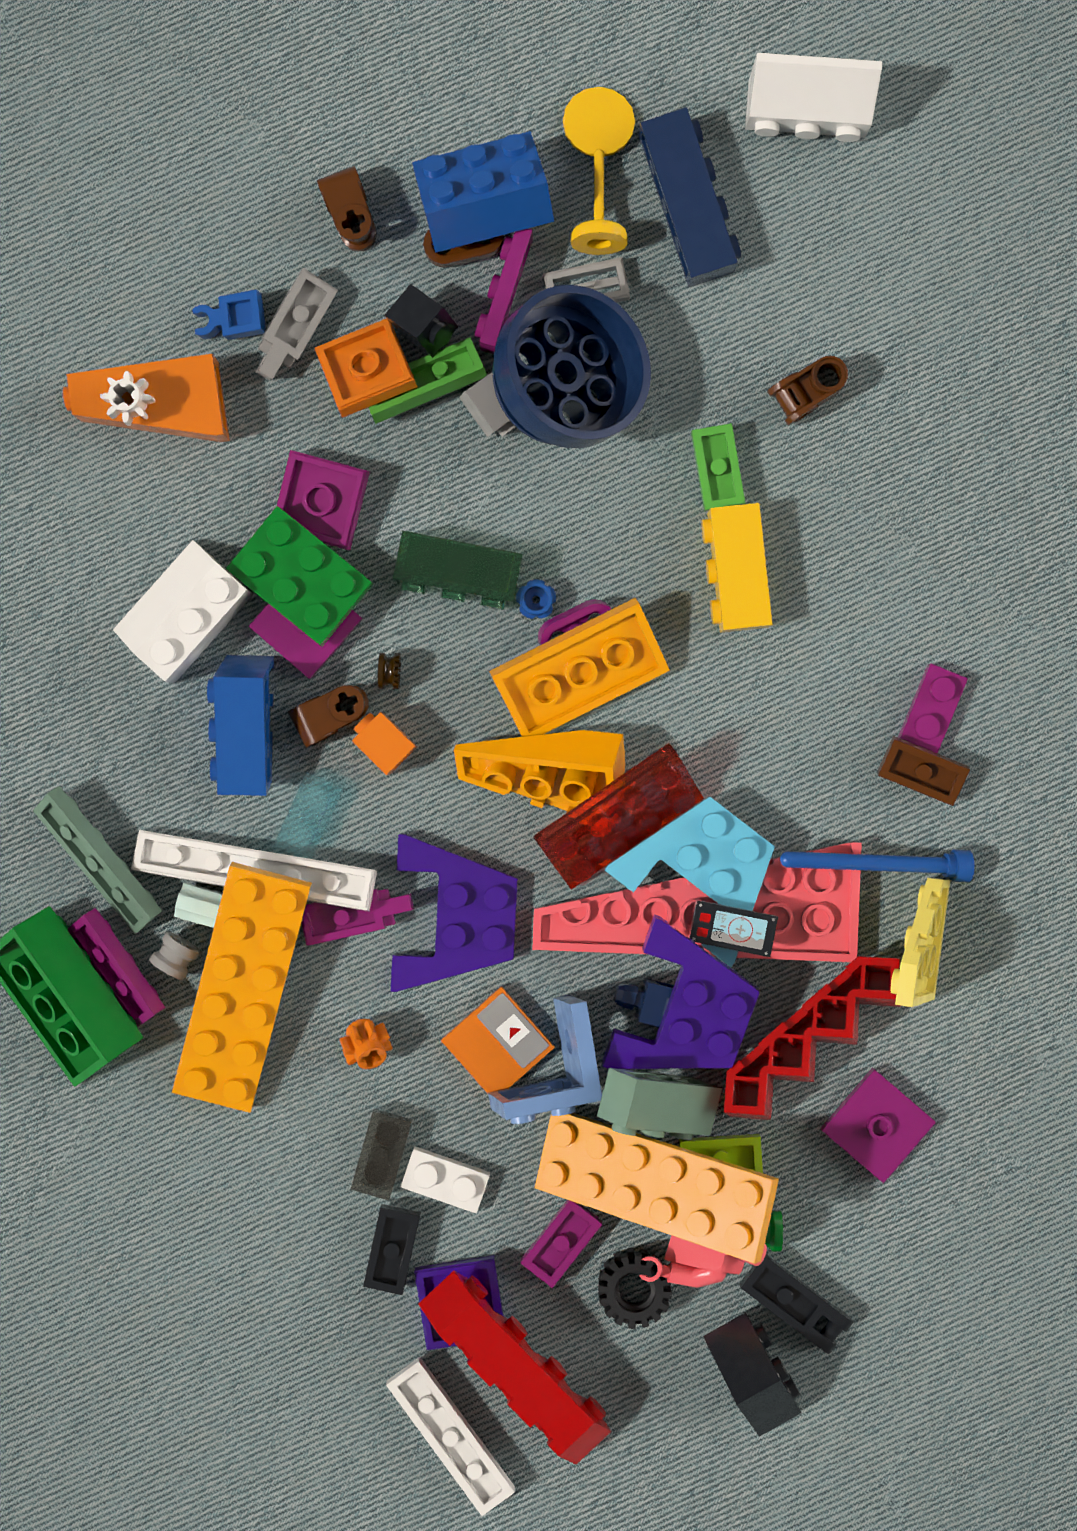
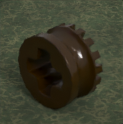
(389, 670)

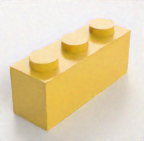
(737, 568)

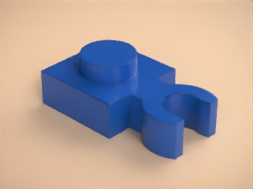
(237, 316)

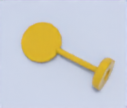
(599, 126)

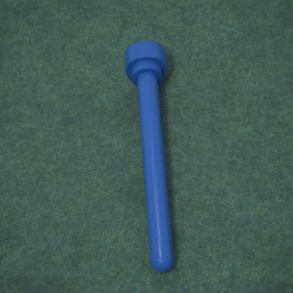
(956, 865)

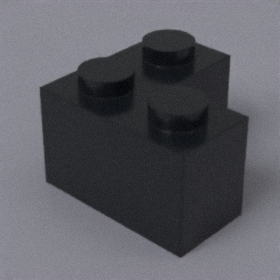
(755, 1380)

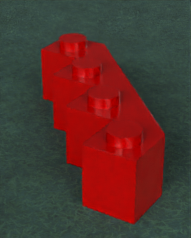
(791, 1047)
(504, 1358)

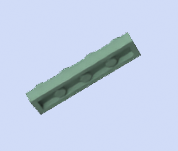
(97, 860)

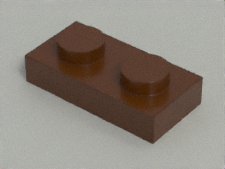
(923, 770)

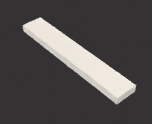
(210, 864)

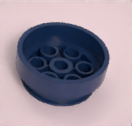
(579, 322)

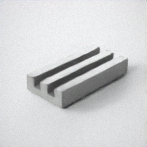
(591, 269)

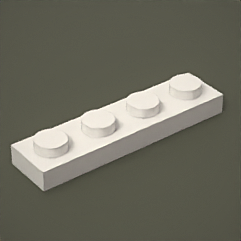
(450, 1436)

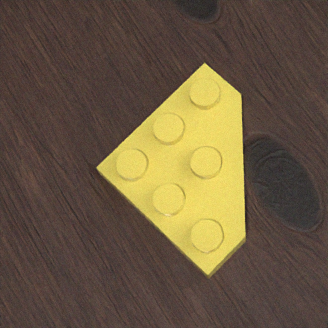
(919, 966)

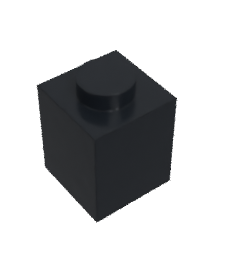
(421, 320)

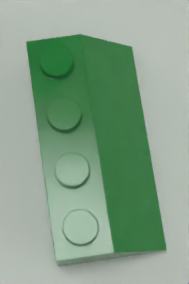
(64, 996)

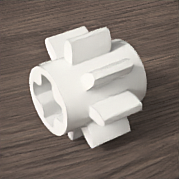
(118, 404)

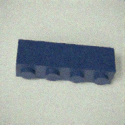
(688, 197)

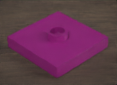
(323, 497)
(298, 646)
(877, 1125)

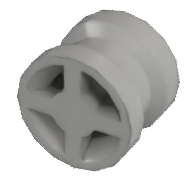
(175, 955)

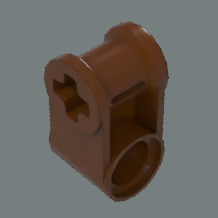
(348, 205)
(803, 393)
(323, 716)

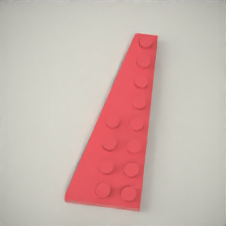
(813, 910)

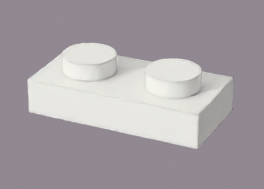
(445, 1179)

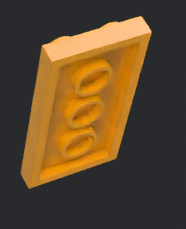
(580, 670)

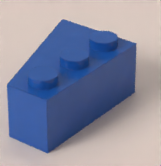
(241, 725)

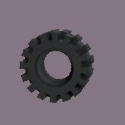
(626, 1311)

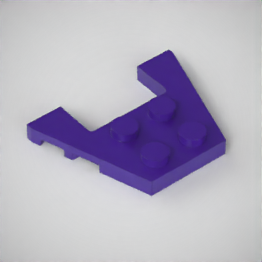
(472, 916)
(703, 1015)

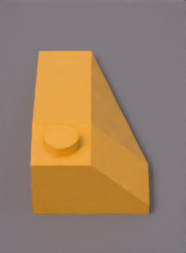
(546, 767)

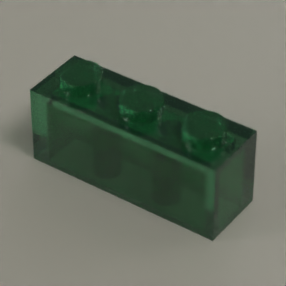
(457, 570)

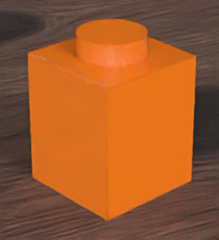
(382, 742)

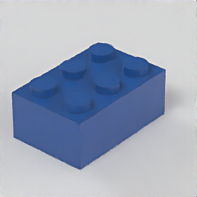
(483, 191)

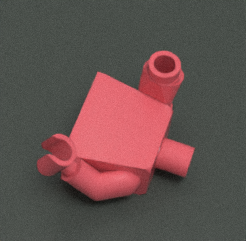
(695, 1264)

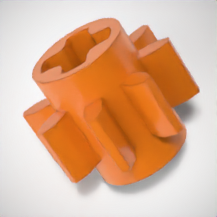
(366, 1043)

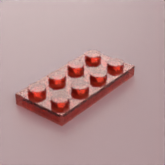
(619, 816)

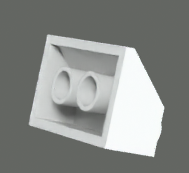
(812, 96)
(182, 613)

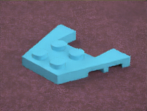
(709, 851)

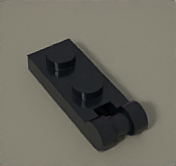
(795, 1303)

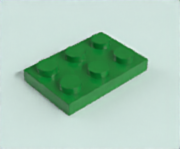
(299, 576)

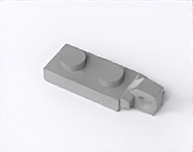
(294, 322)

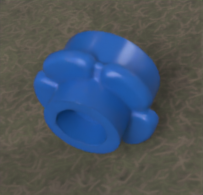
(536, 588)

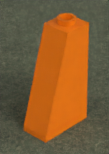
(185, 394)

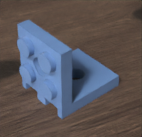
(560, 1094)

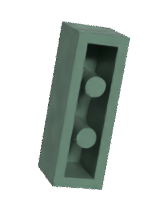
(658, 1104)

